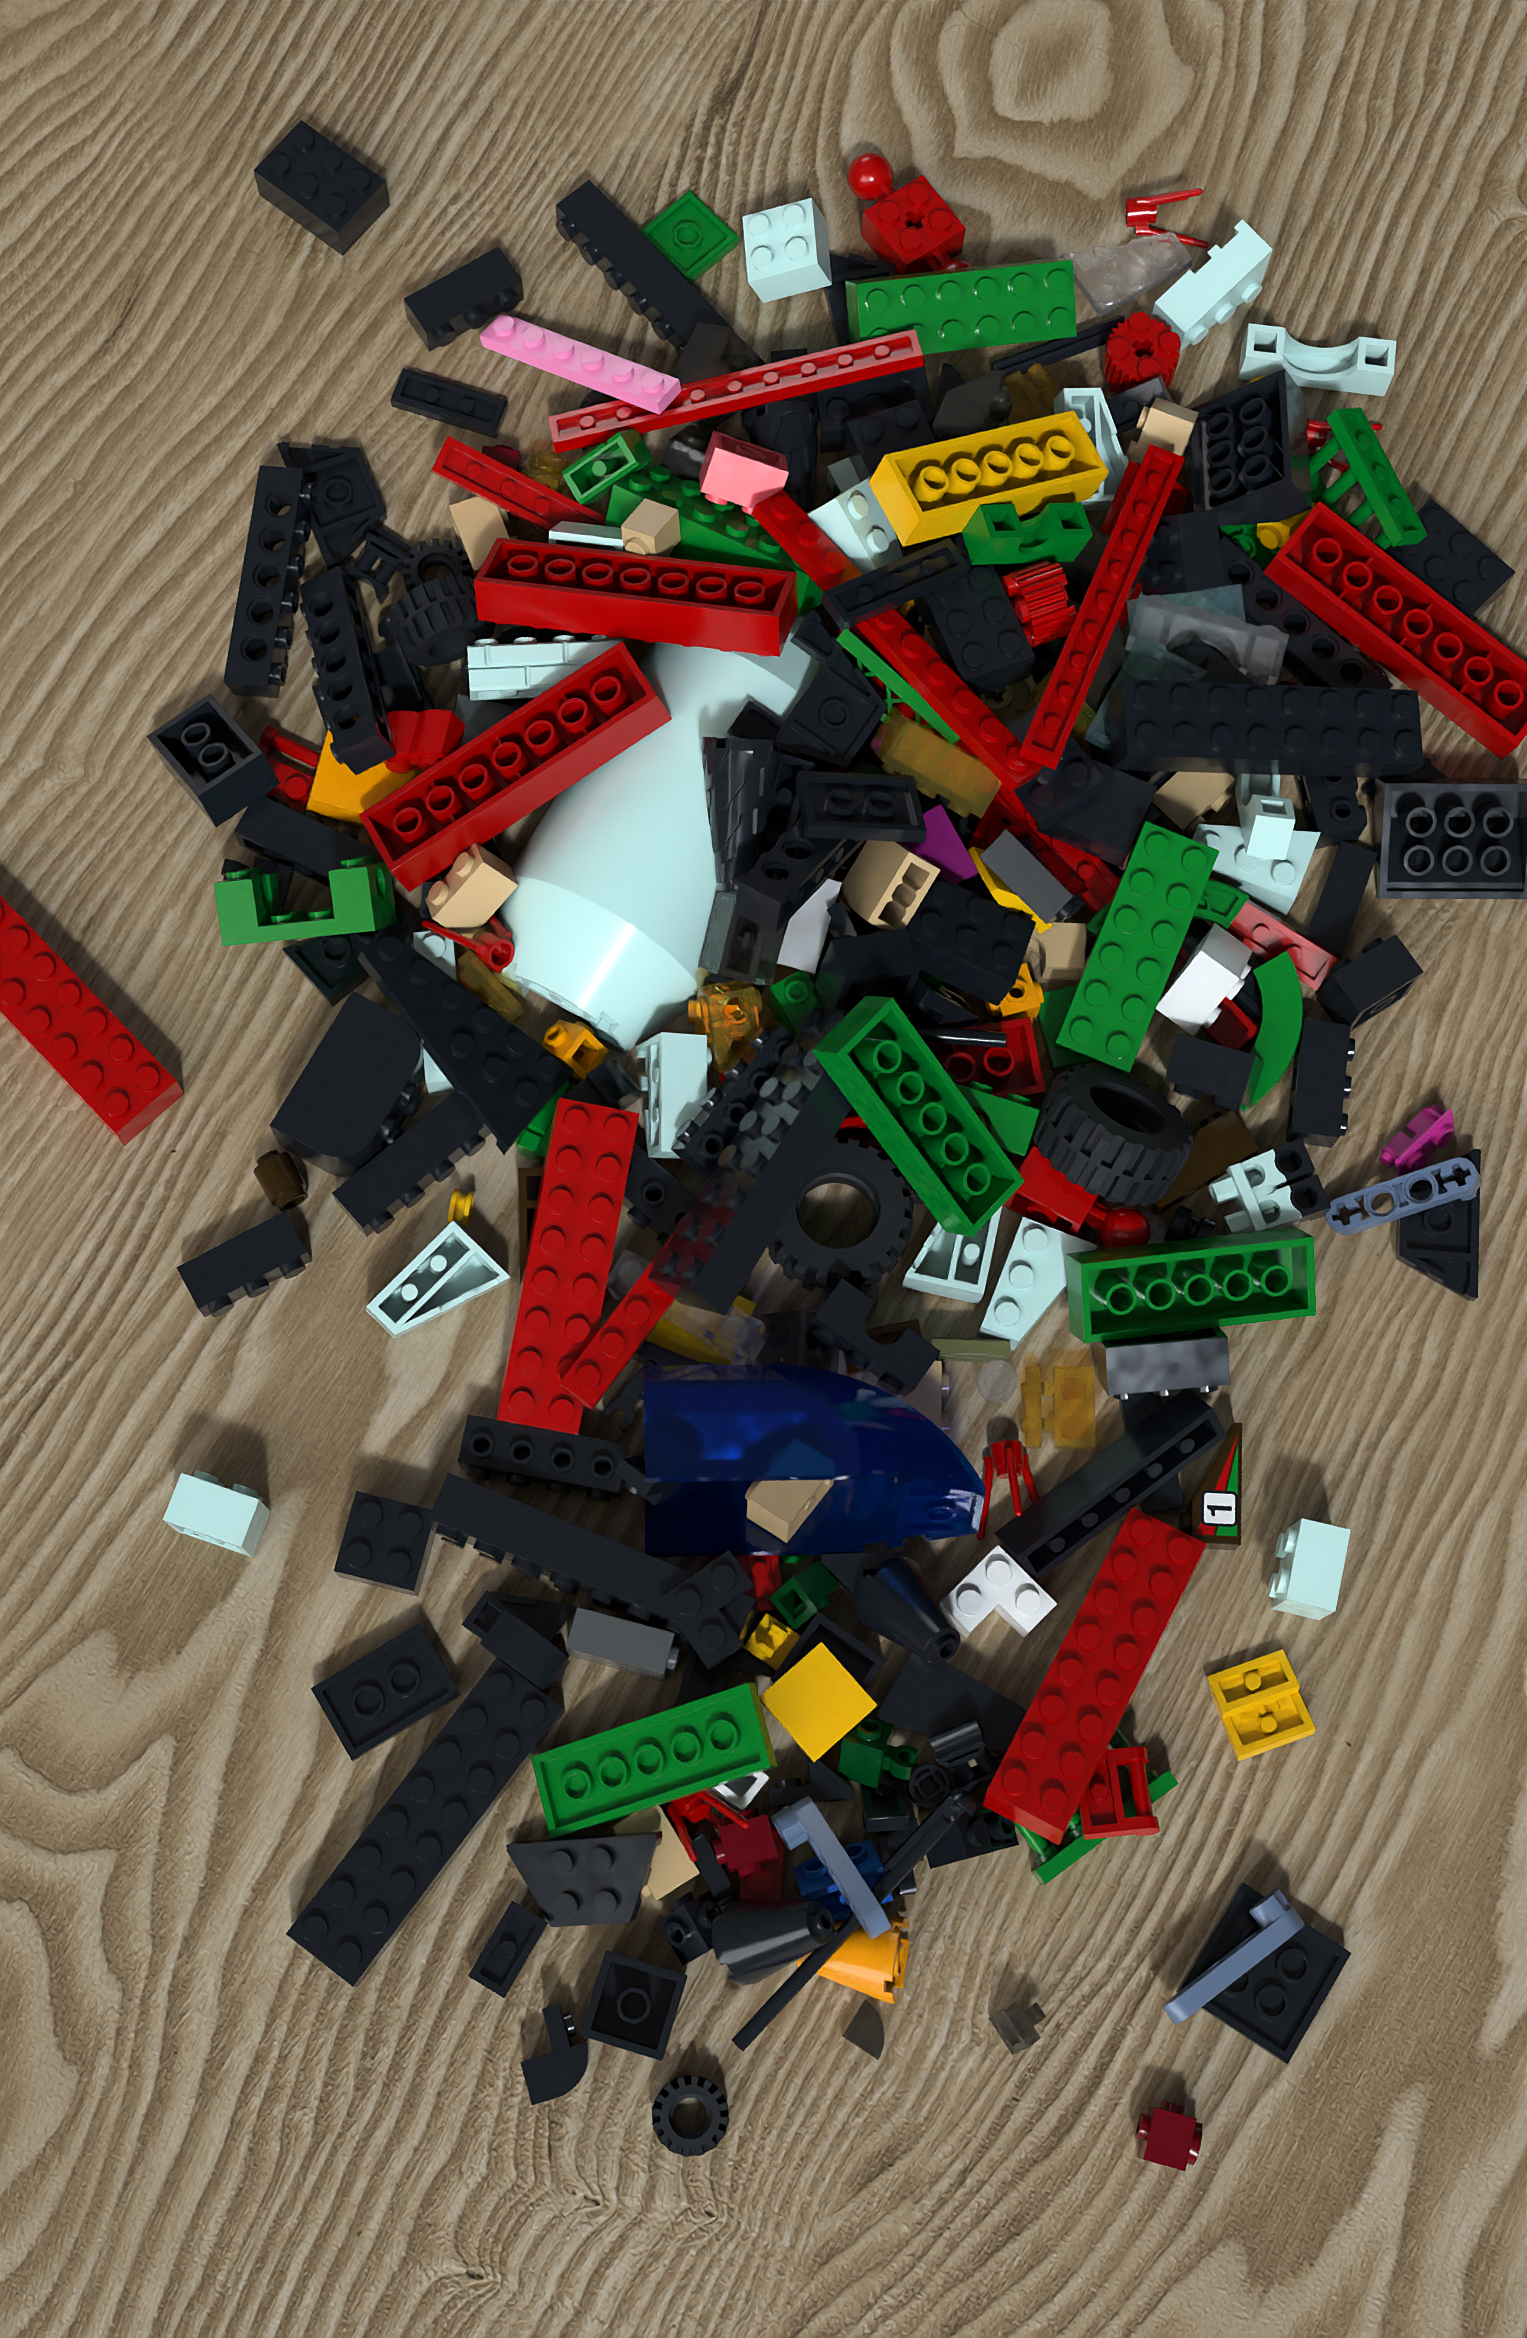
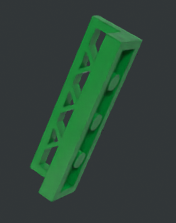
(894, 682)

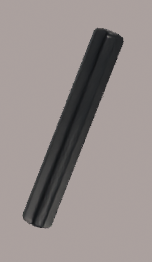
(1058, 349)

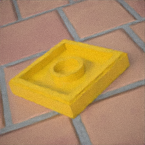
(817, 1702)

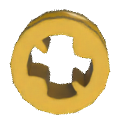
(461, 1207)

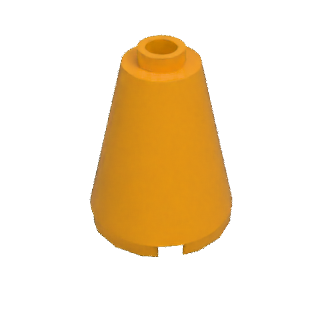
(870, 1964)

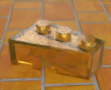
(934, 764)

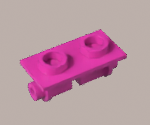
(1430, 1129)

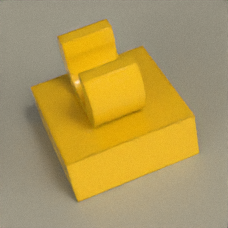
(771, 1642)

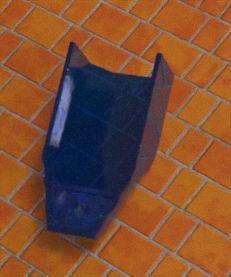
(792, 1422)

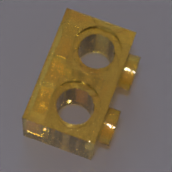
(723, 1027)

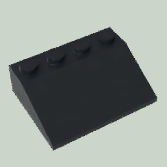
(1251, 454)
(1450, 838)

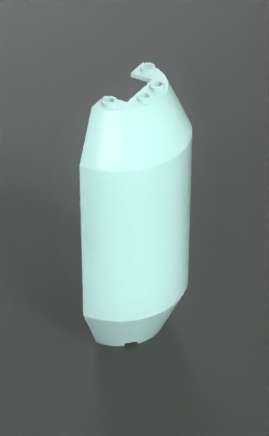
(625, 857)

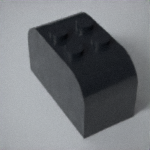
(353, 1090)

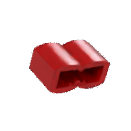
(423, 738)

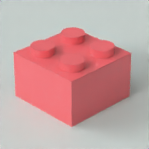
(741, 472)

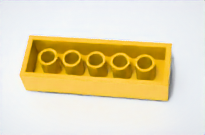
(1025, 464)

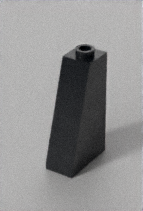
(939, 1695)

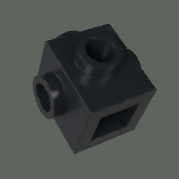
(690, 1925)

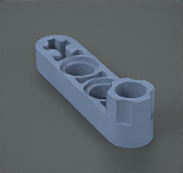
(1403, 1202)
(805, 1822)
(1277, 1924)

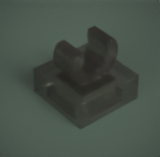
(1016, 2025)

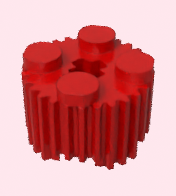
(1140, 351)
(1040, 601)

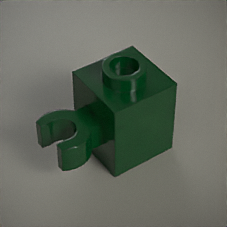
(868, 1752)

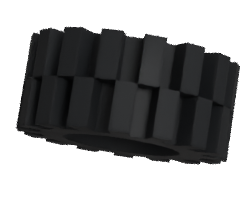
(434, 556)
(690, 2143)

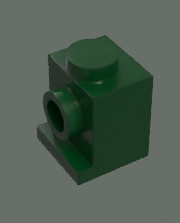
(805, 1594)

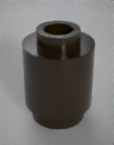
(281, 1180)

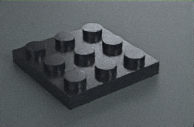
(1281, 1992)

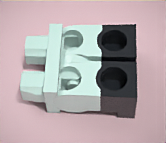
(1259, 1191)

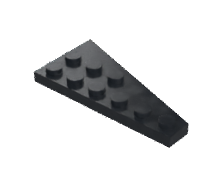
(474, 1046)

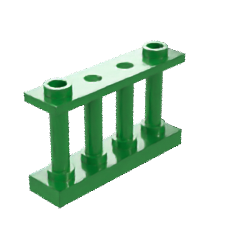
(1376, 476)
(1054, 1861)

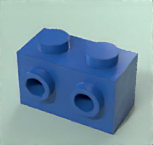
(817, 1884)

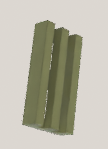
(971, 1349)

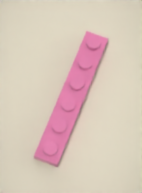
(581, 363)

